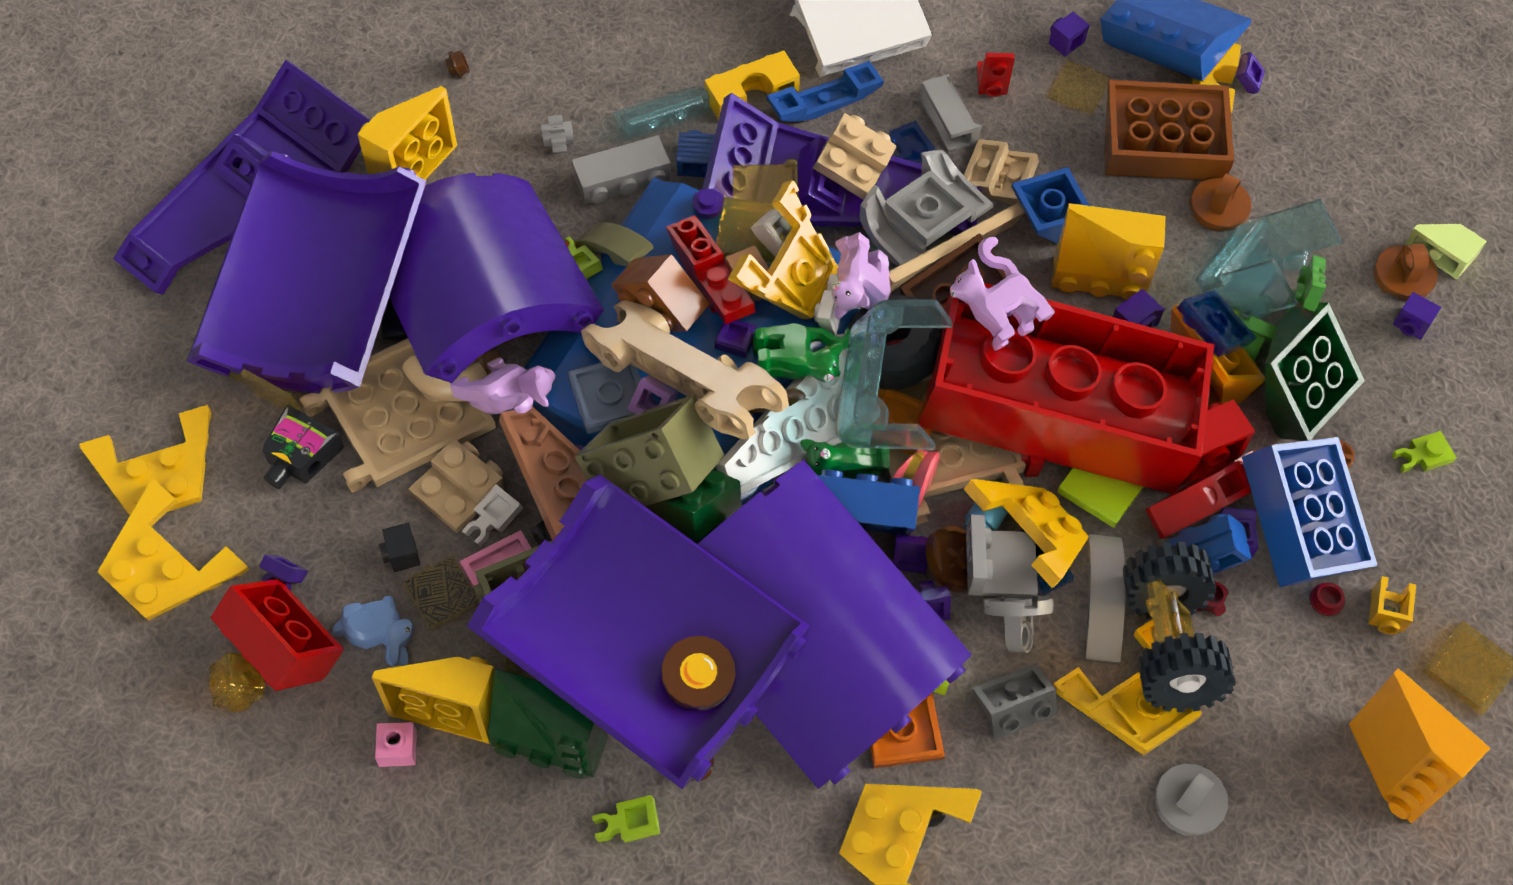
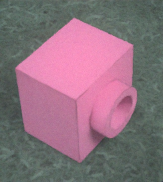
(398, 754)

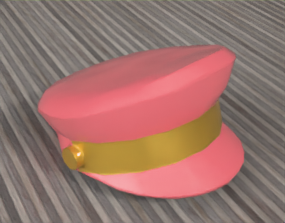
(921, 469)

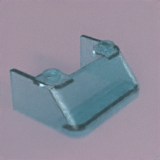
(1252, 258)
(861, 415)

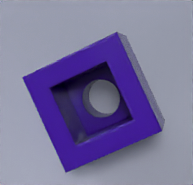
(1068, 33)
(1416, 316)

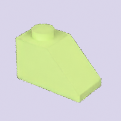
(1448, 245)

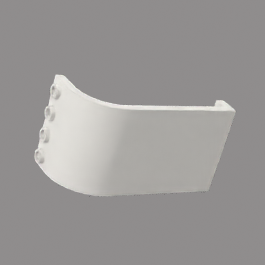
(861, 30)

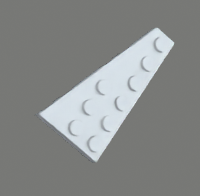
(778, 435)

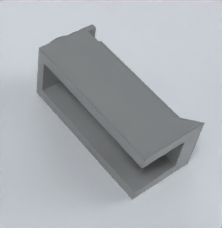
(948, 113)

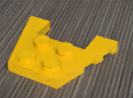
(800, 267)
(175, 468)
(1041, 518)
(150, 570)
(1124, 707)
(892, 825)

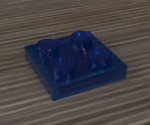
(1215, 322)

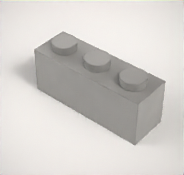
(621, 170)

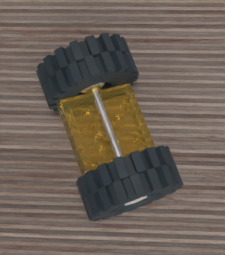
(1181, 666)

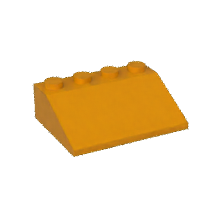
(1413, 746)

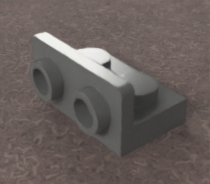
(1016, 700)

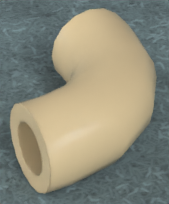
(435, 387)

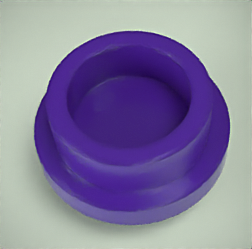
(707, 203)

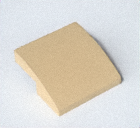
(987, 165)

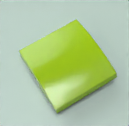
(1099, 494)

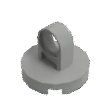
(1018, 618)
(1191, 799)

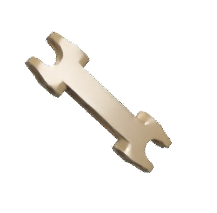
(721, 391)

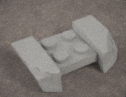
(922, 209)

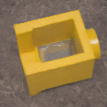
(1391, 610)

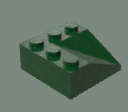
(1308, 372)
(542, 726)

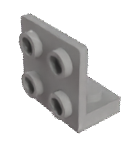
(999, 561)

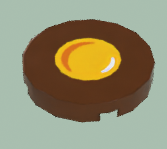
(698, 673)

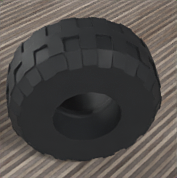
(909, 360)

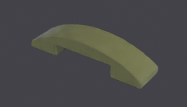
(616, 241)

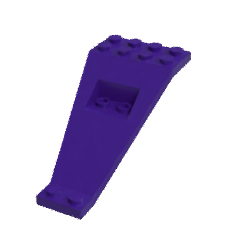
(754, 138)
(203, 209)

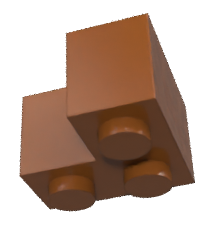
(664, 287)

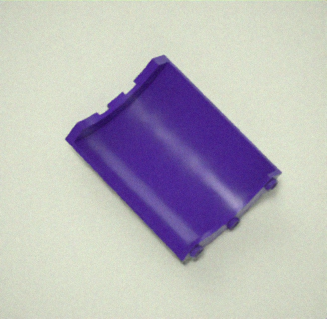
(483, 272)
(307, 275)
(608, 609)
(870, 633)

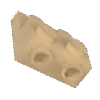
(855, 155)
(456, 484)

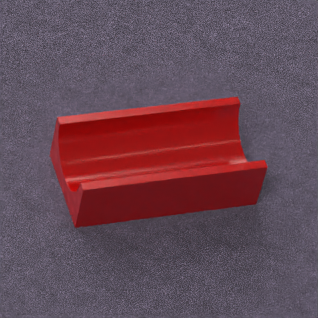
(1076, 393)

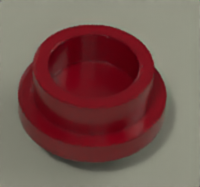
(1327, 599)

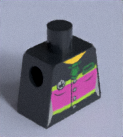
(299, 447)

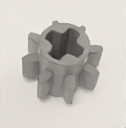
(557, 133)

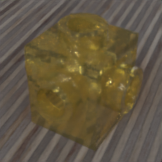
(235, 683)

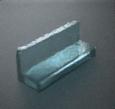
(662, 112)

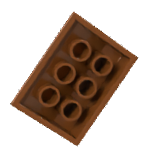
(1168, 130)

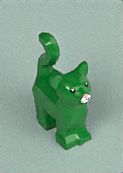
(791, 352)
(845, 459)

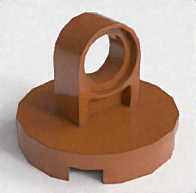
(1220, 203)
(1405, 270)

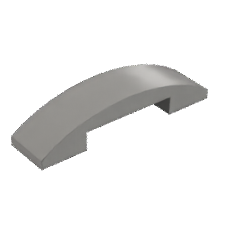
(1105, 599)

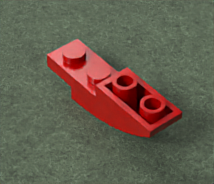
(708, 270)
(1200, 498)

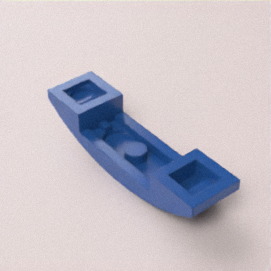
(825, 98)

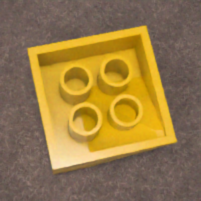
(410, 135)
(1107, 251)
(440, 694)

